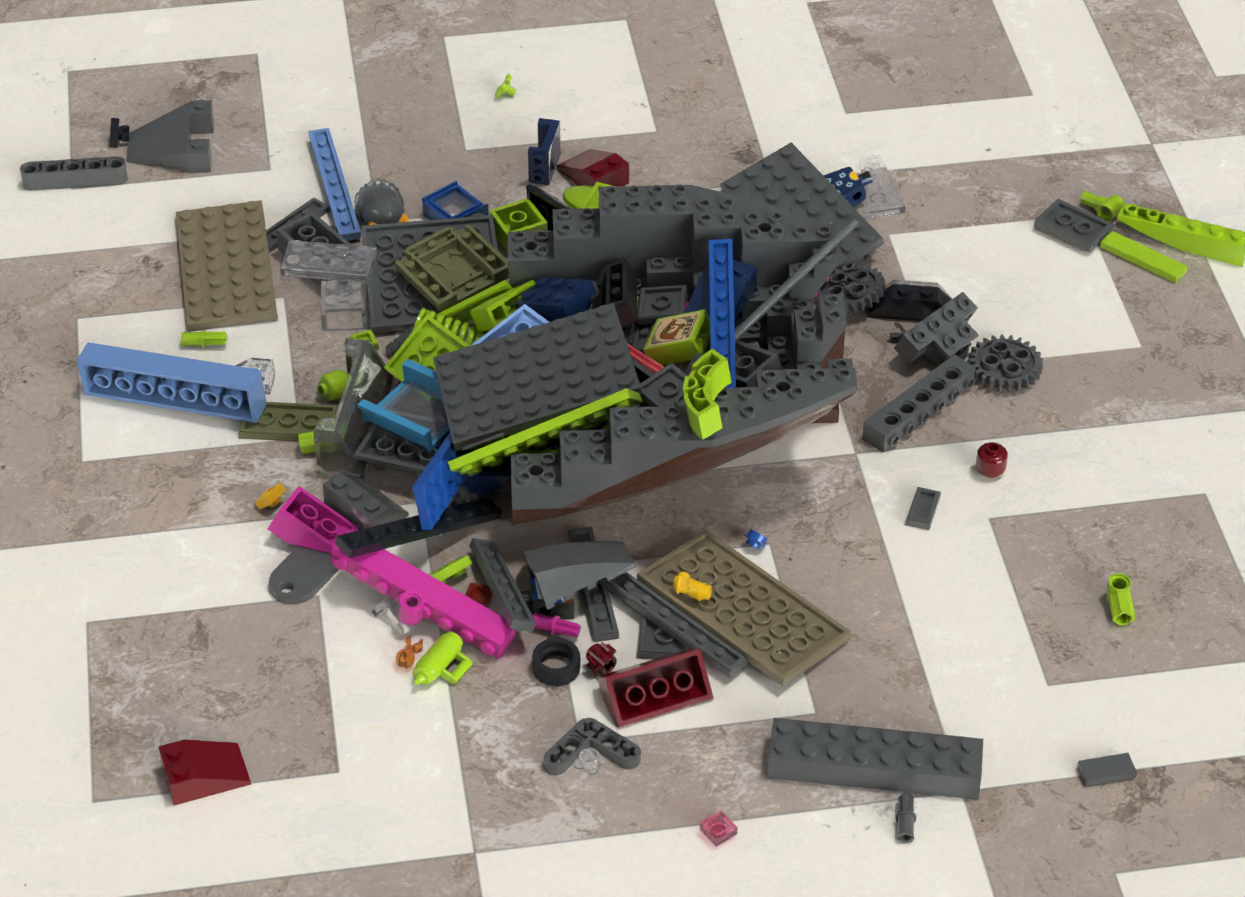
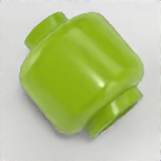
(332, 385)

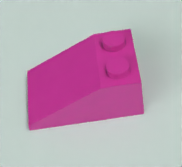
(309, 522)

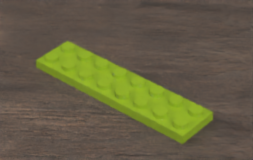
(539, 435)

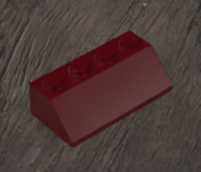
(655, 687)

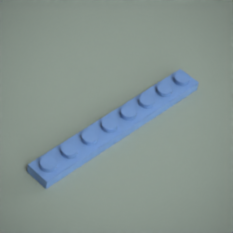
(334, 184)

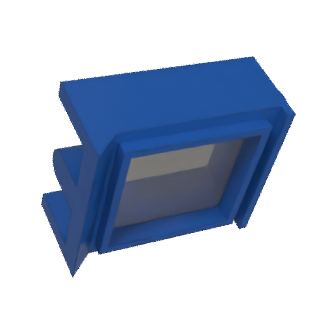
(452, 202)

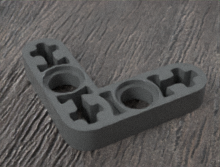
(588, 740)

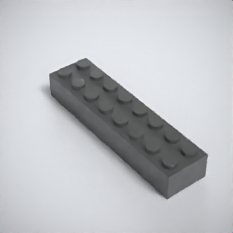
(875, 758)

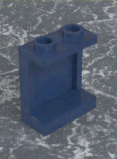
(544, 158)

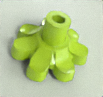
(505, 87)

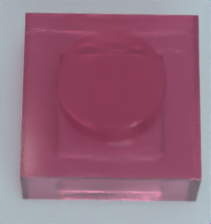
(718, 828)

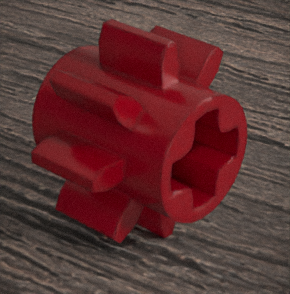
(601, 658)

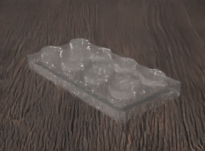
(328, 261)

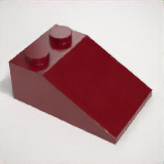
(595, 167)
(202, 768)

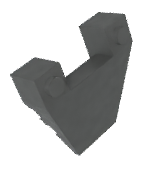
(169, 139)

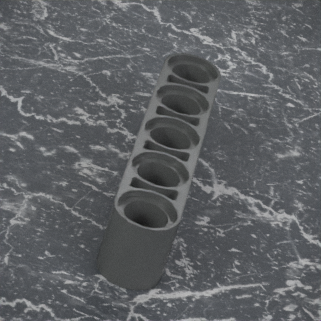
(73, 173)

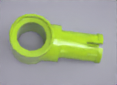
(1105, 207)

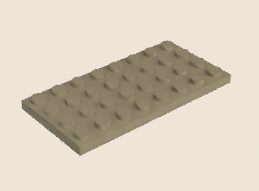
(225, 266)
(747, 608)

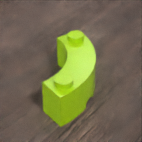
(700, 389)

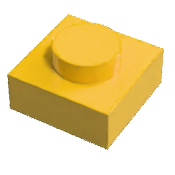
(271, 496)

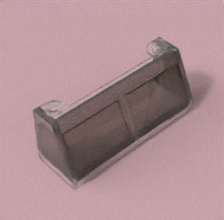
(340, 437)

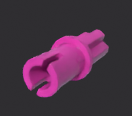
(556, 625)

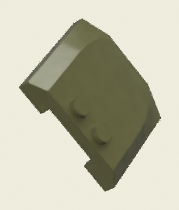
(452, 266)

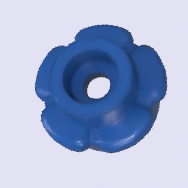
(755, 539)

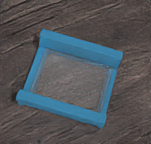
(412, 408)

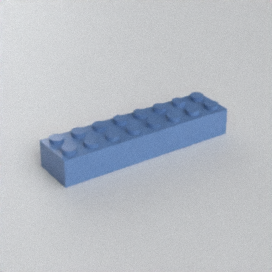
(172, 382)

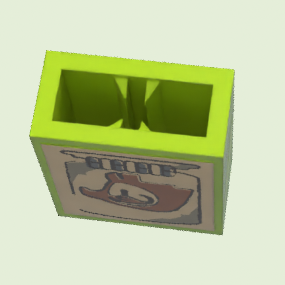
(679, 337)

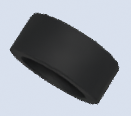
(556, 647)

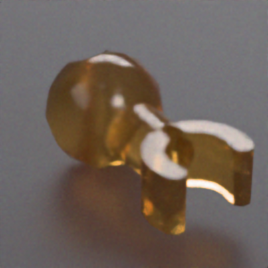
(406, 657)

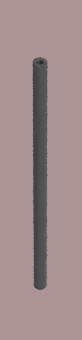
(795, 278)

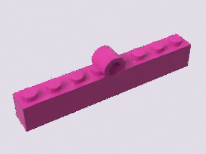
(428, 598)

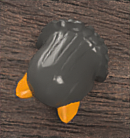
(380, 203)

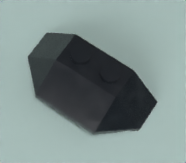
(909, 300)

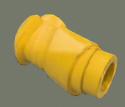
(695, 589)

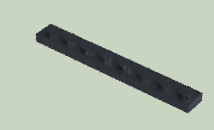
(410, 528)

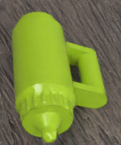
(437, 659)

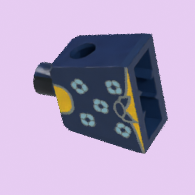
(849, 184)

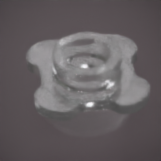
(589, 761)

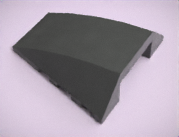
(575, 565)

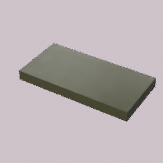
(285, 421)

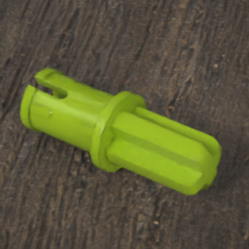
(203, 338)

